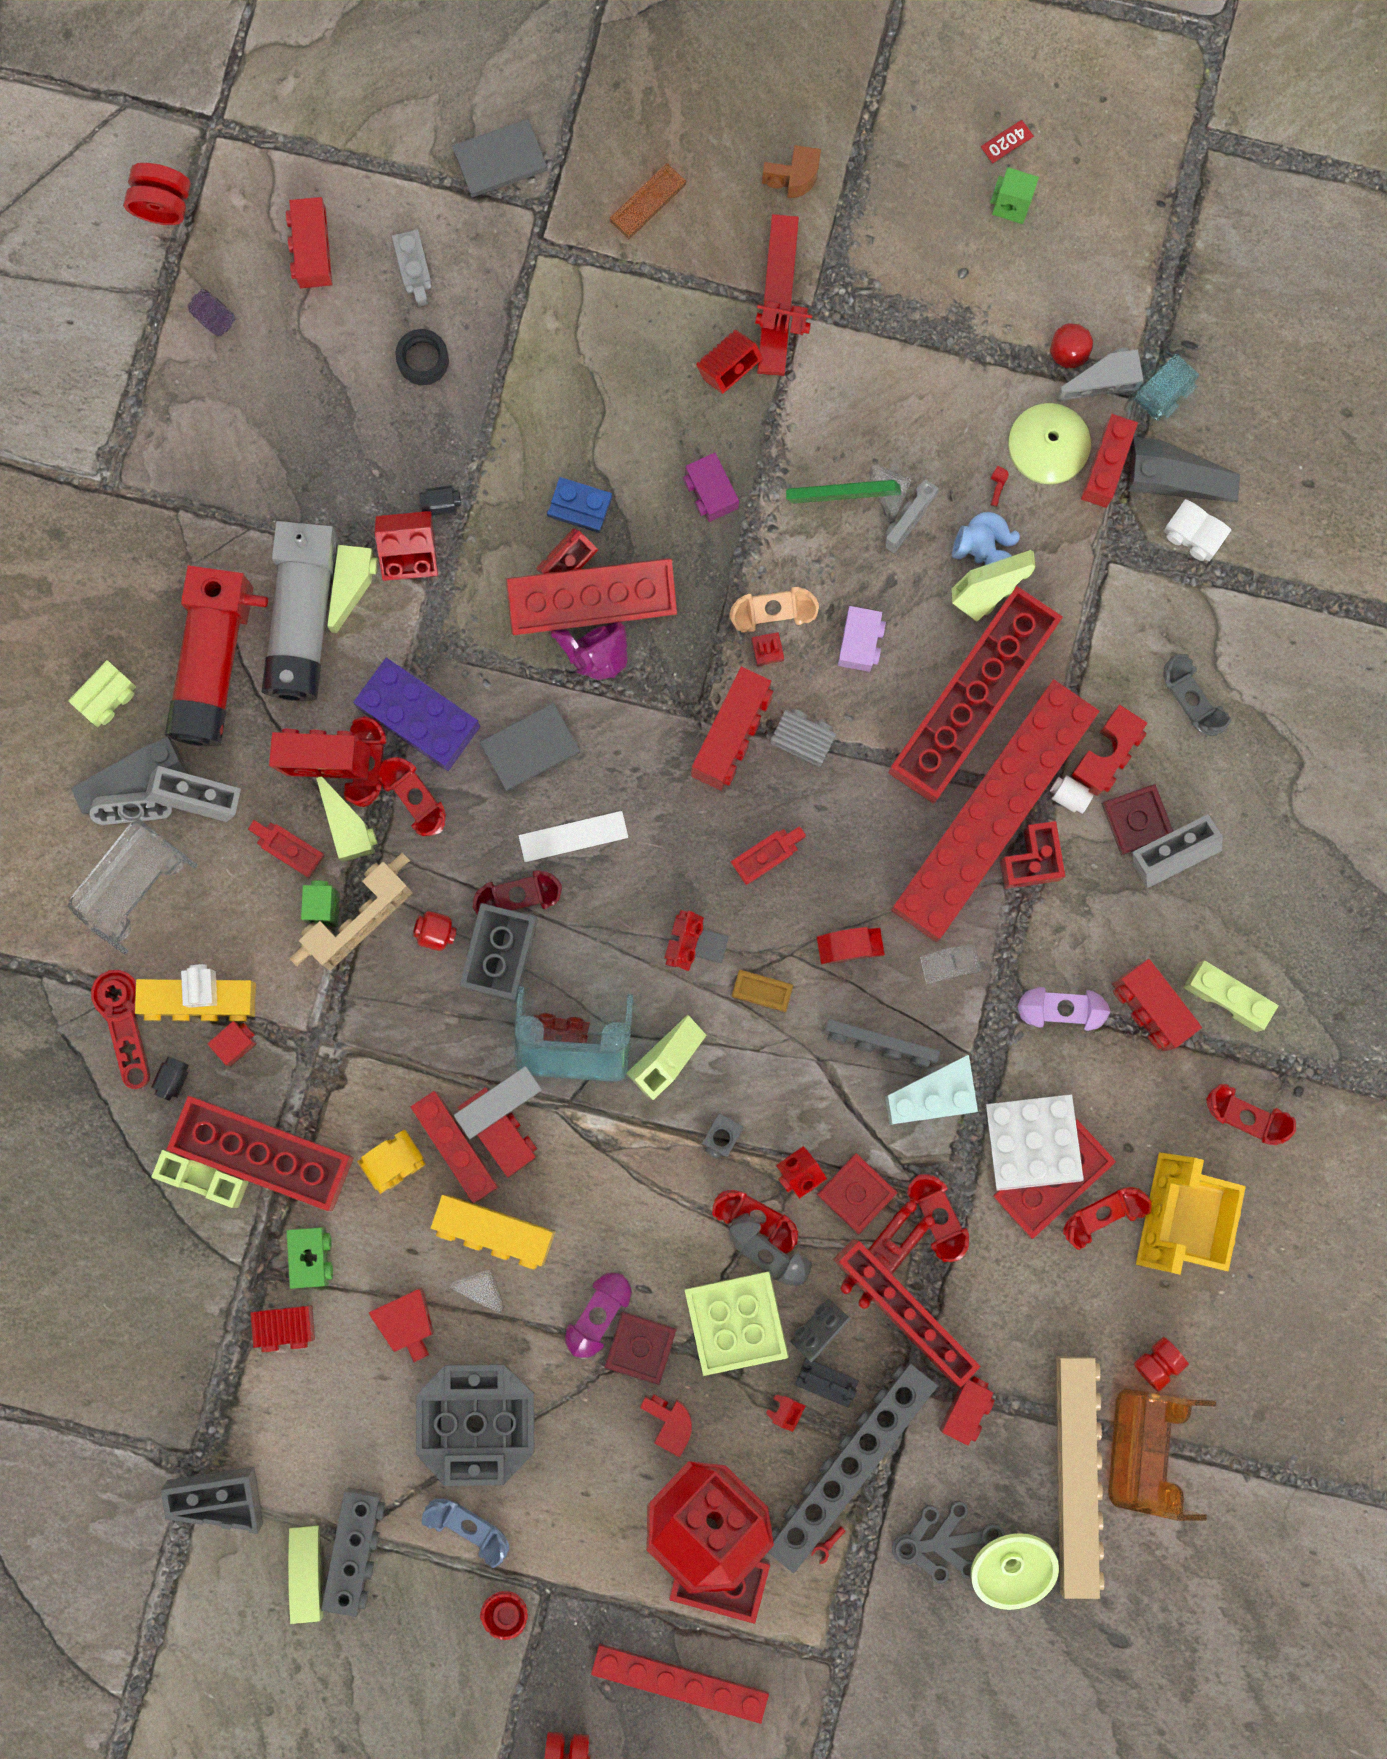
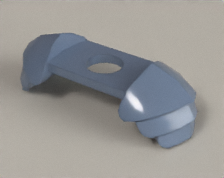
(488, 1537)

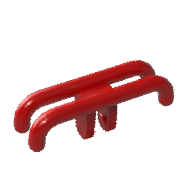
(888, 1252)

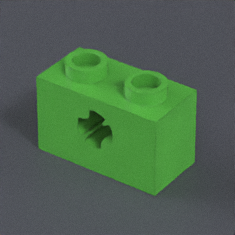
(1013, 195)
(320, 903)
(301, 1272)

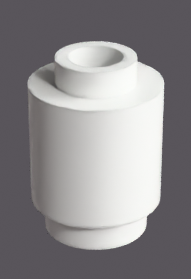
(1071, 794)

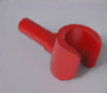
(1000, 476)
(828, 1544)

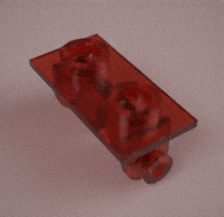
(572, 1029)

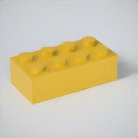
(493, 1230)

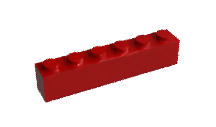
(906, 1312)

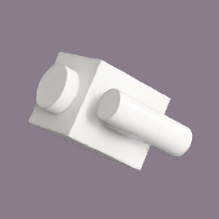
(199, 986)

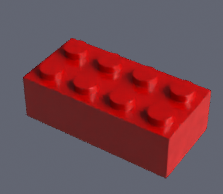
(731, 728)

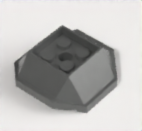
(463, 1454)

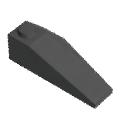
(1171, 471)
(129, 774)

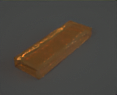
(647, 201)

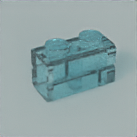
(1167, 387)

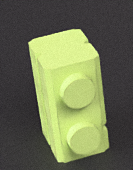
(103, 694)

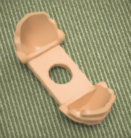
(794, 604)

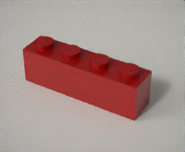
(454, 1147)

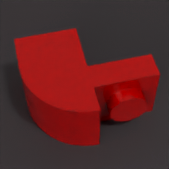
(850, 945)
(676, 1426)

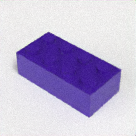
(417, 714)

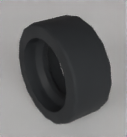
(413, 338)

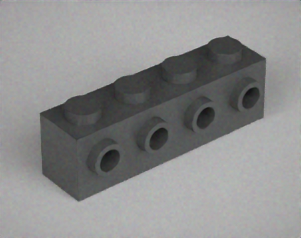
(352, 1552)

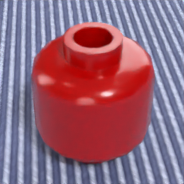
(434, 930)

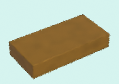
(762, 991)

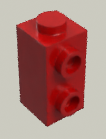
(967, 1411)

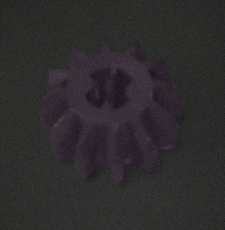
(211, 312)

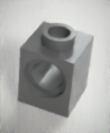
(731, 1127)

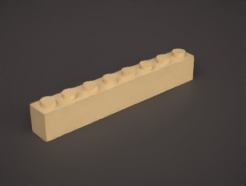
(1079, 1477)

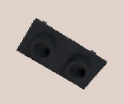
(827, 1383)

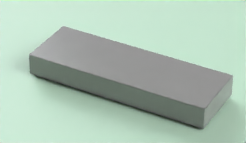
(497, 1102)

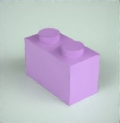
(860, 639)

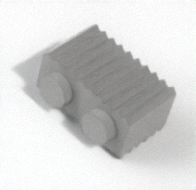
(803, 737)

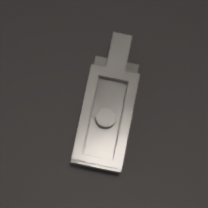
(412, 265)
(910, 515)

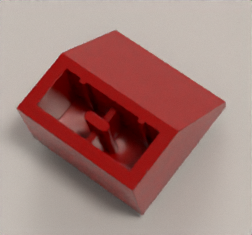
(406, 545)

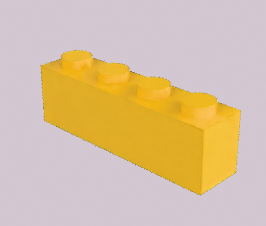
(164, 998)

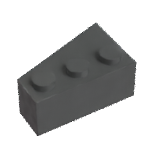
(215, 1498)

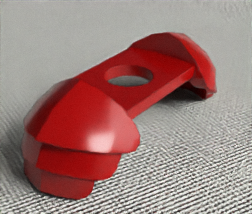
(401, 777)
(366, 791)
(1271, 1127)
(1124, 1202)
(777, 1227)
(950, 1238)

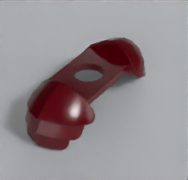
(540, 889)

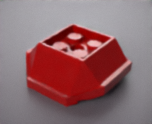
(691, 1550)

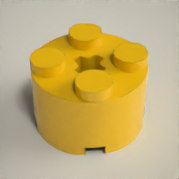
(391, 1162)

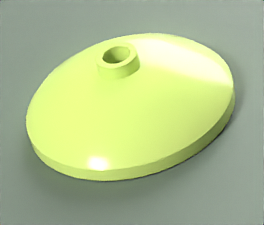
(1046, 459)
(1014, 1571)

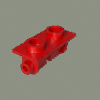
(682, 952)

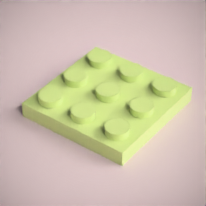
(736, 1323)

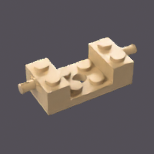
(331, 949)

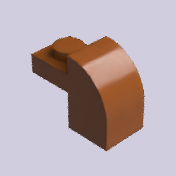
(799, 176)

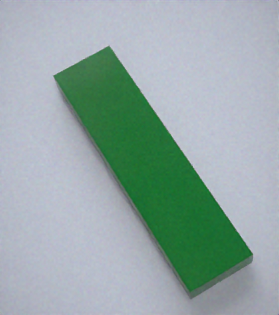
(843, 491)

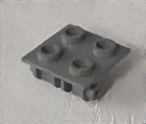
(819, 1329)

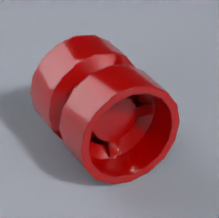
(1161, 1364)

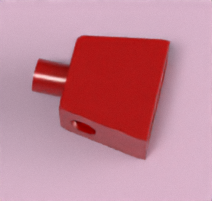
(405, 1323)

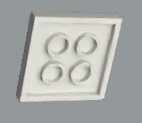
(1034, 1142)

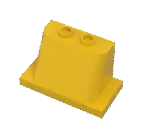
(1190, 1217)

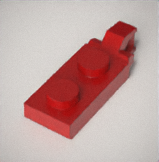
(287, 848)
(767, 854)

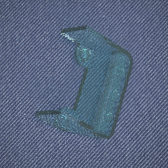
(570, 1059)

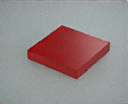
(857, 1193)

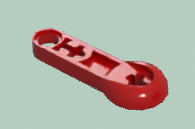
(121, 1021)

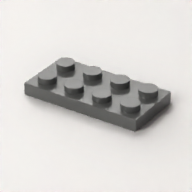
(891, 1047)

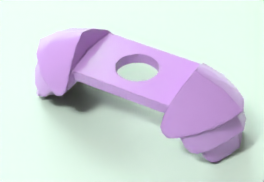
(1038, 1006)

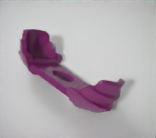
(611, 1293)

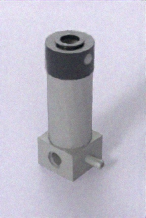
(305, 566)

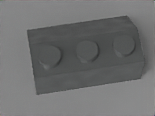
(499, 952)

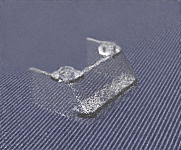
(123, 880)

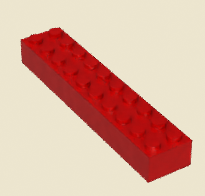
(995, 811)

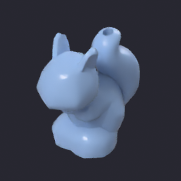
(980, 539)

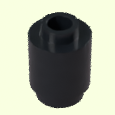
(440, 500)
(170, 1078)

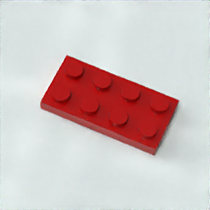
(1038, 1206)

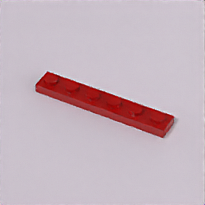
(680, 1683)

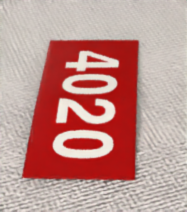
(1007, 141)

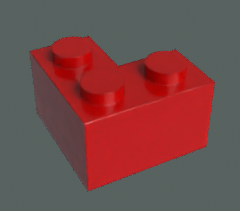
(1040, 864)

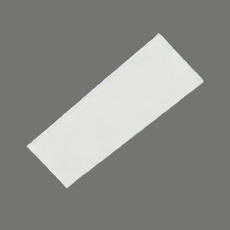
(573, 836)

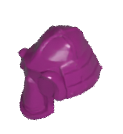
(598, 653)

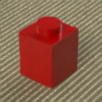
(233, 1042)

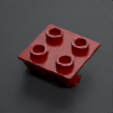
(771, 308)

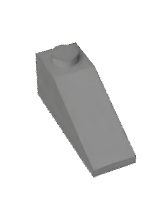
(1110, 375)

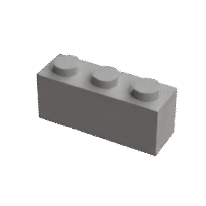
(192, 794)
(1177, 851)

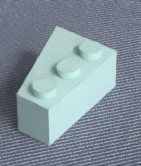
(935, 1096)

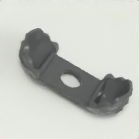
(1179, 680)
(748, 1242)

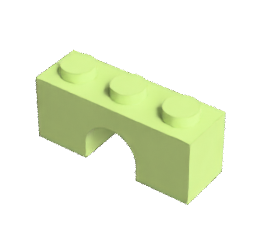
(1243, 1002)
(200, 1179)

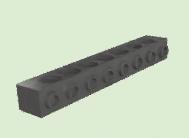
(794, 1553)

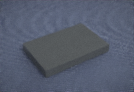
(500, 158)
(530, 747)

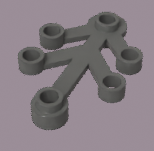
(941, 1542)

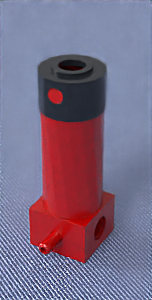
(208, 652)

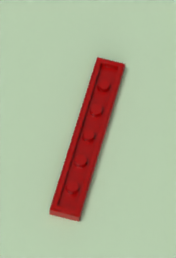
(778, 289)

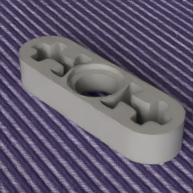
(123, 816)

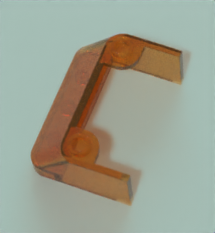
(1142, 1453)

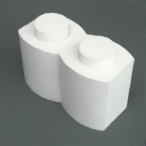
(1196, 530)

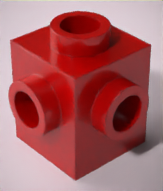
(800, 1172)

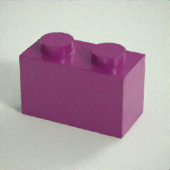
(711, 487)

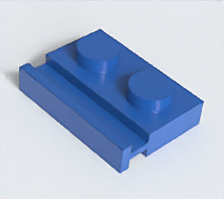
(579, 505)

